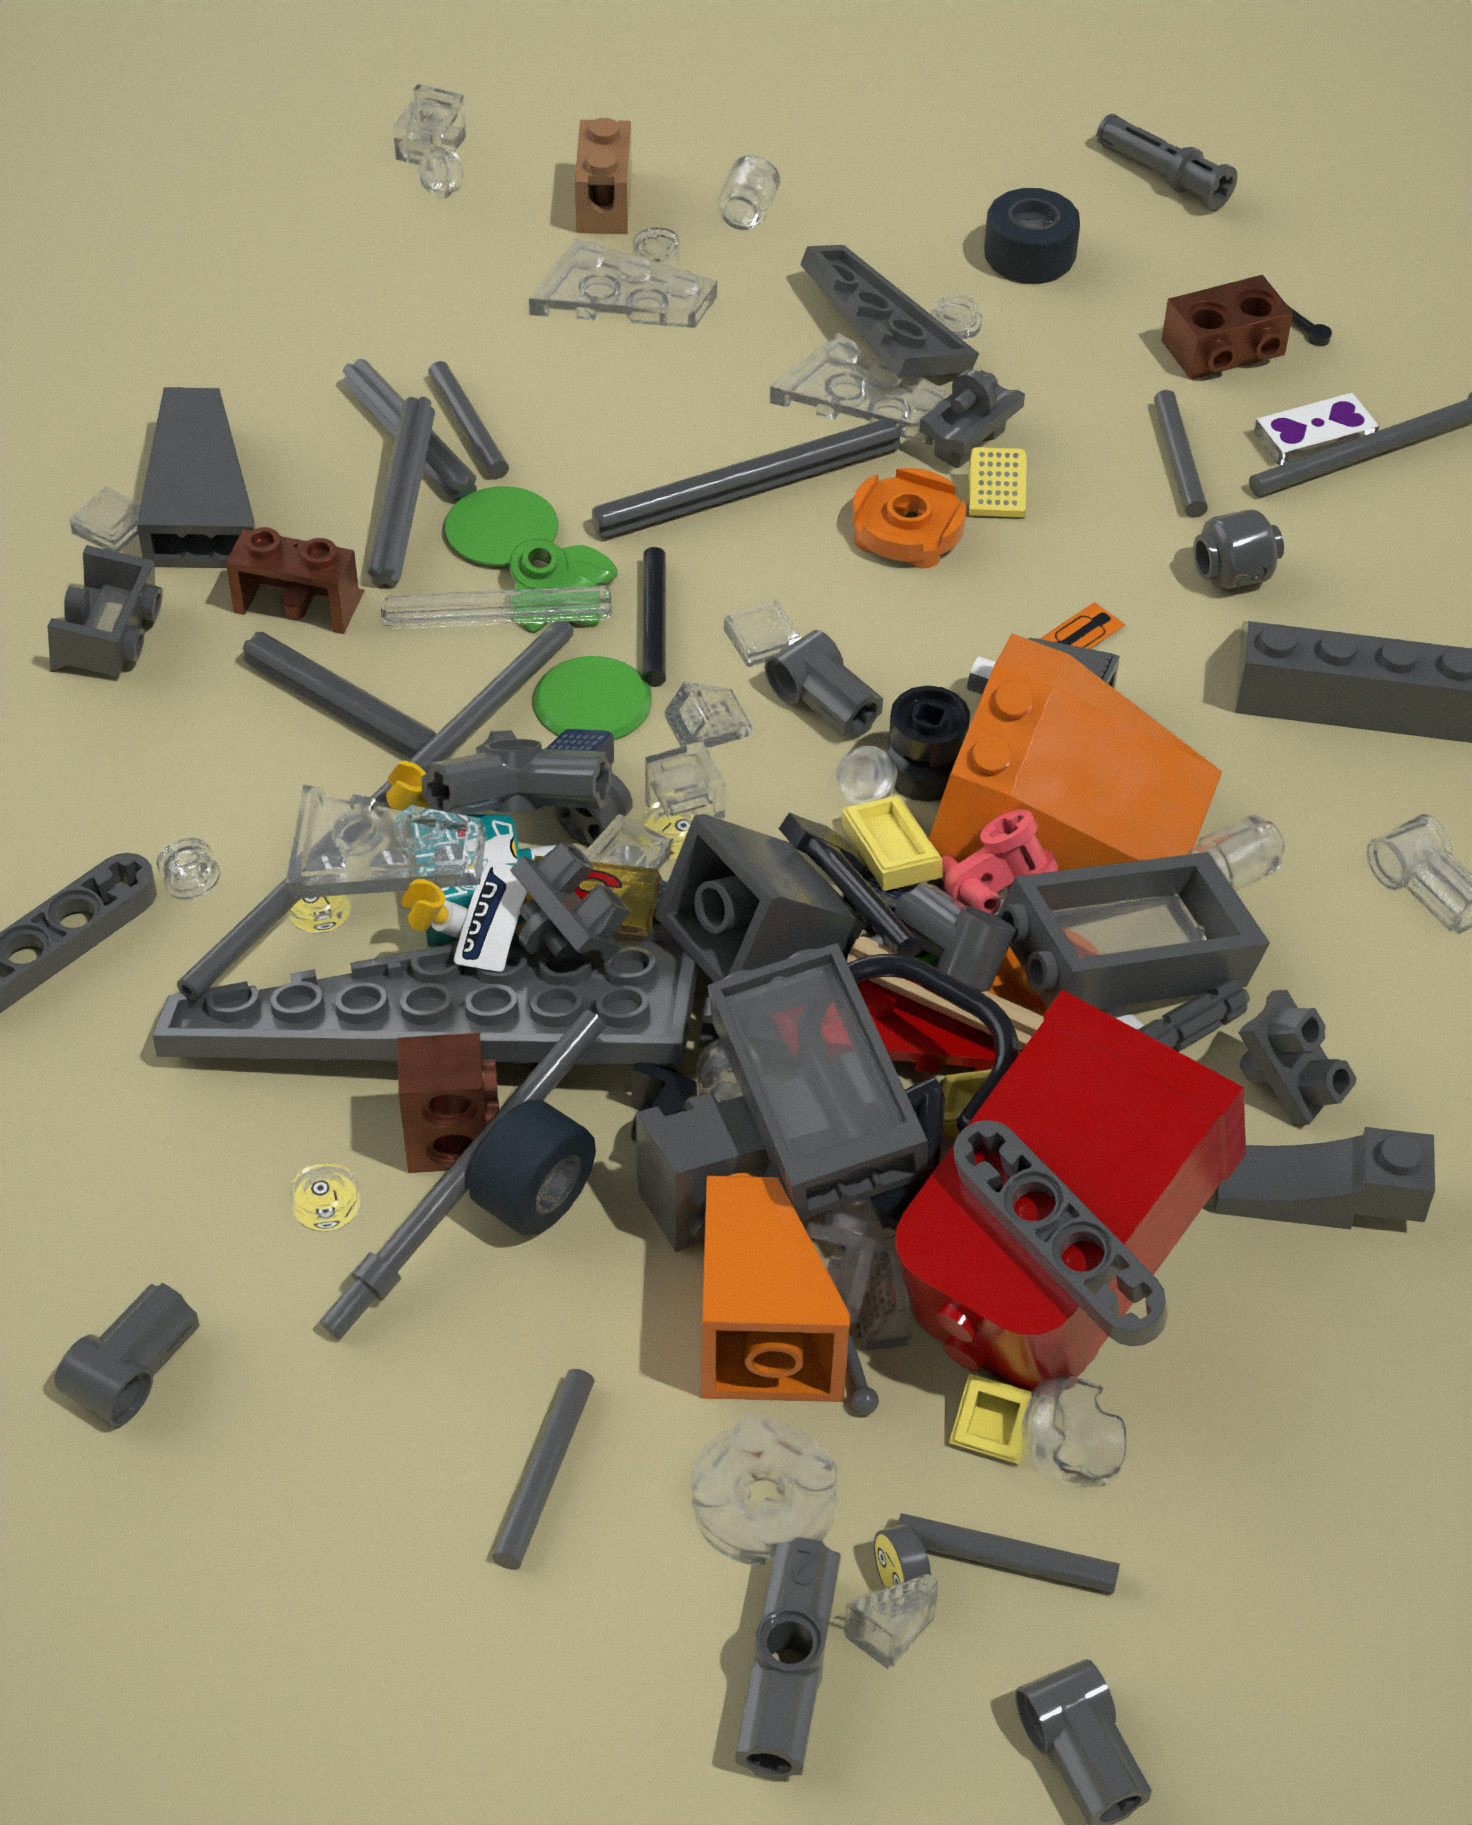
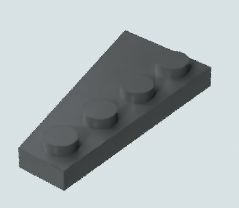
(888, 319)

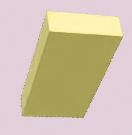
(891, 843)

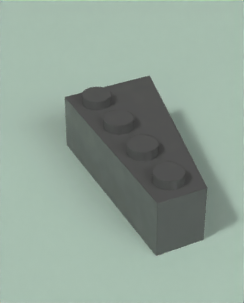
(683, 1150)

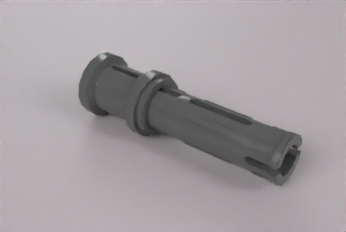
(1183, 168)

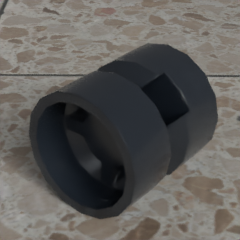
(926, 739)

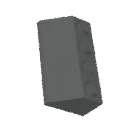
(1355, 681)

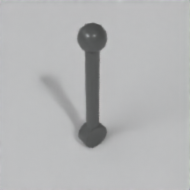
(864, 1398)

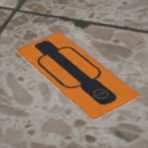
(1085, 628)

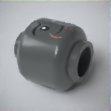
(1238, 549)

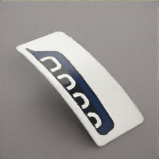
(491, 919)

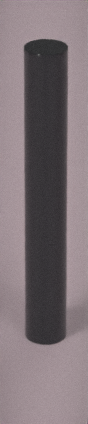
(654, 617)

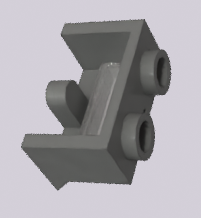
(107, 614)

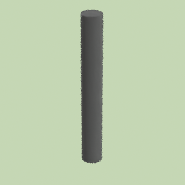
(468, 420)
(1180, 454)
(543, 1469)
(1014, 1554)

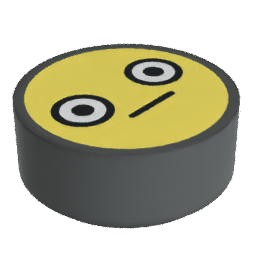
(900, 1555)

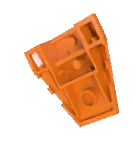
(1077, 757)

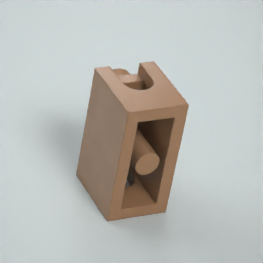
(606, 164)

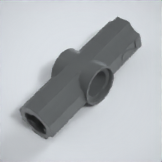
(783, 1694)

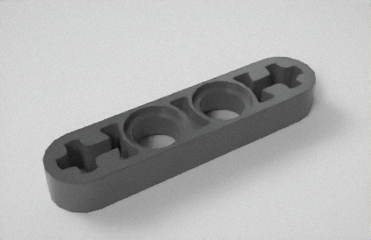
(65, 944)
(1066, 1225)

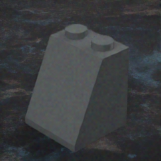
(749, 900)

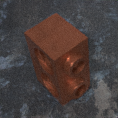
(1226, 326)
(443, 1097)

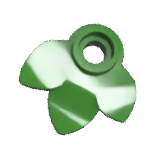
(566, 568)

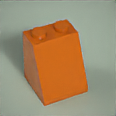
(768, 1300)

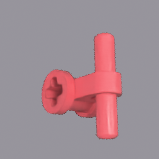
(998, 862)

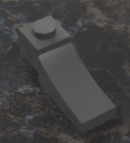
(1332, 1181)

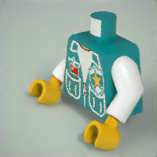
(445, 909)

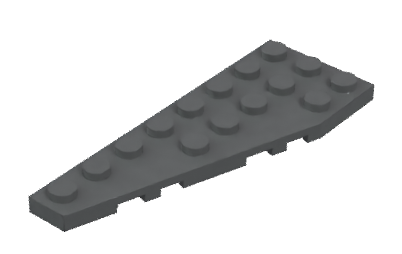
(520, 1012)

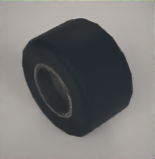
(1031, 235)
(531, 1167)

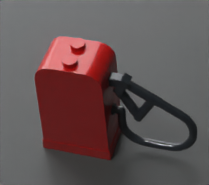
(1111, 1116)

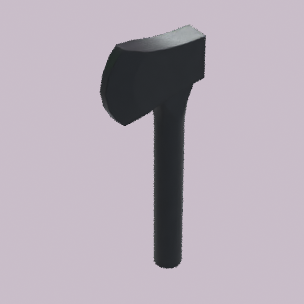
(845, 869)

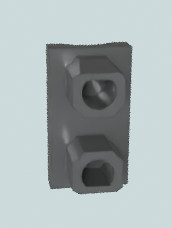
(970, 414)
(558, 914)
(1288, 1054)

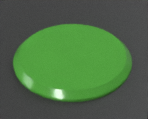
(496, 520)
(592, 696)

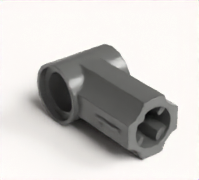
(816, 675)
(962, 937)
(116, 1370)
(1075, 1723)

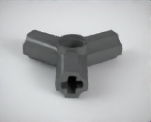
(517, 777)

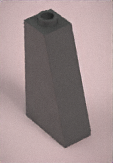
(193, 484)

